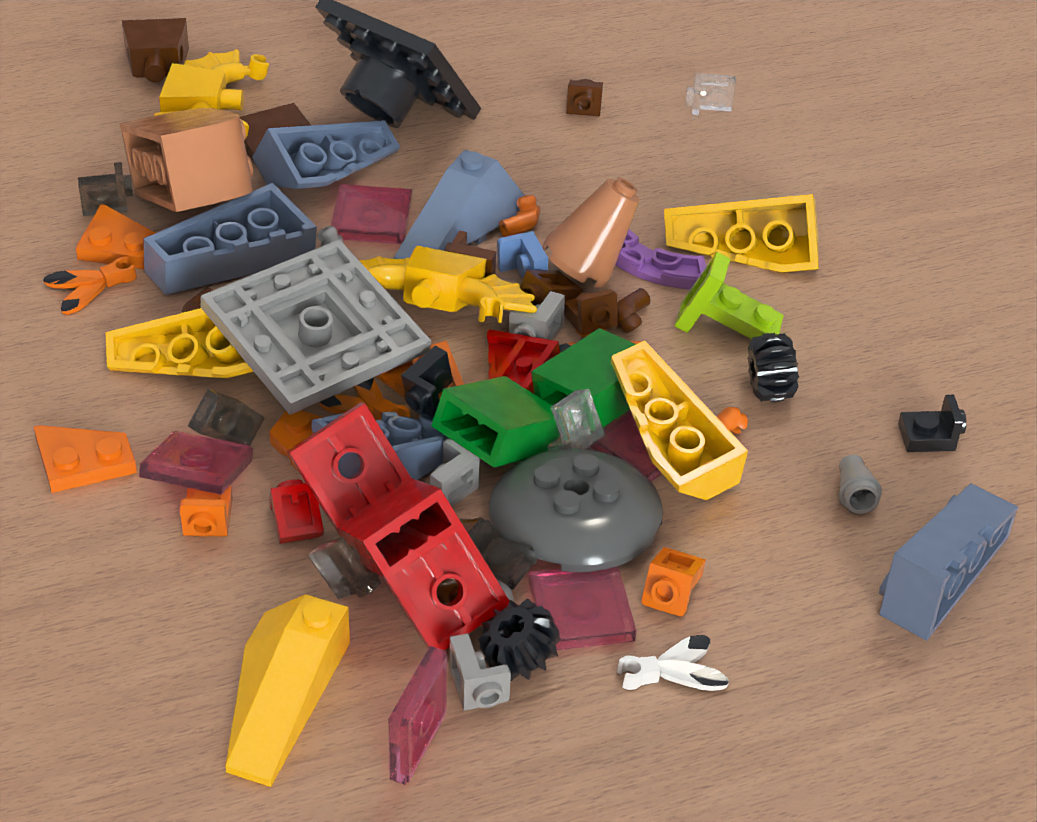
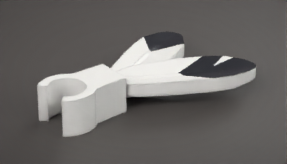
(674, 665)

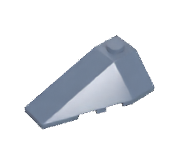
(321, 153)
(468, 198)

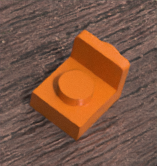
(206, 513)
(671, 580)

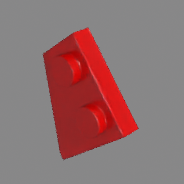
(518, 355)

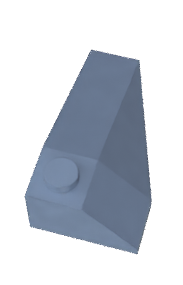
(413, 440)

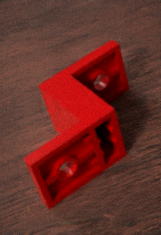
(399, 528)

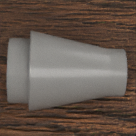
(858, 487)

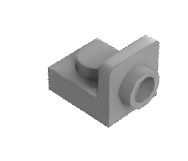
(544, 322)
(457, 474)
(474, 682)

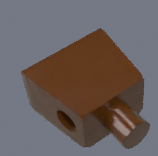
(155, 45)

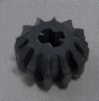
(773, 367)
(520, 638)

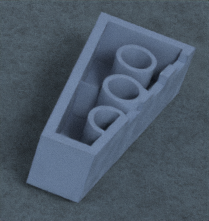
(229, 241)
(944, 560)

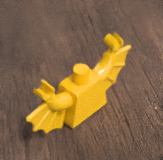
(204, 82)
(449, 283)

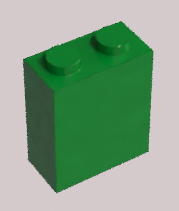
(585, 367)
(496, 420)

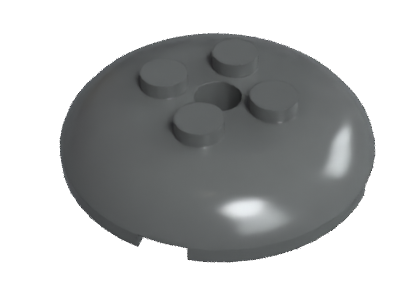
(577, 509)

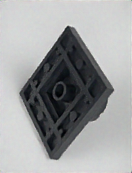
(393, 68)

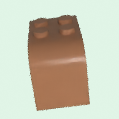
(188, 158)

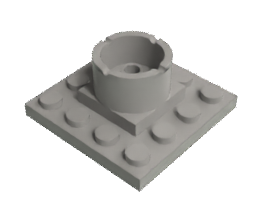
(315, 325)

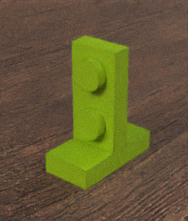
(726, 304)

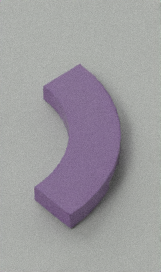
(659, 265)

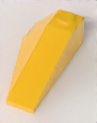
(759, 233)
(174, 346)
(677, 427)
(282, 681)

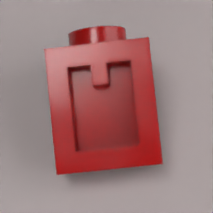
(295, 511)

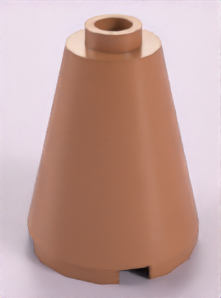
(594, 234)

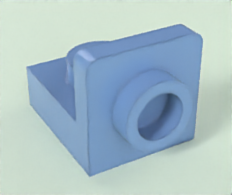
(521, 253)

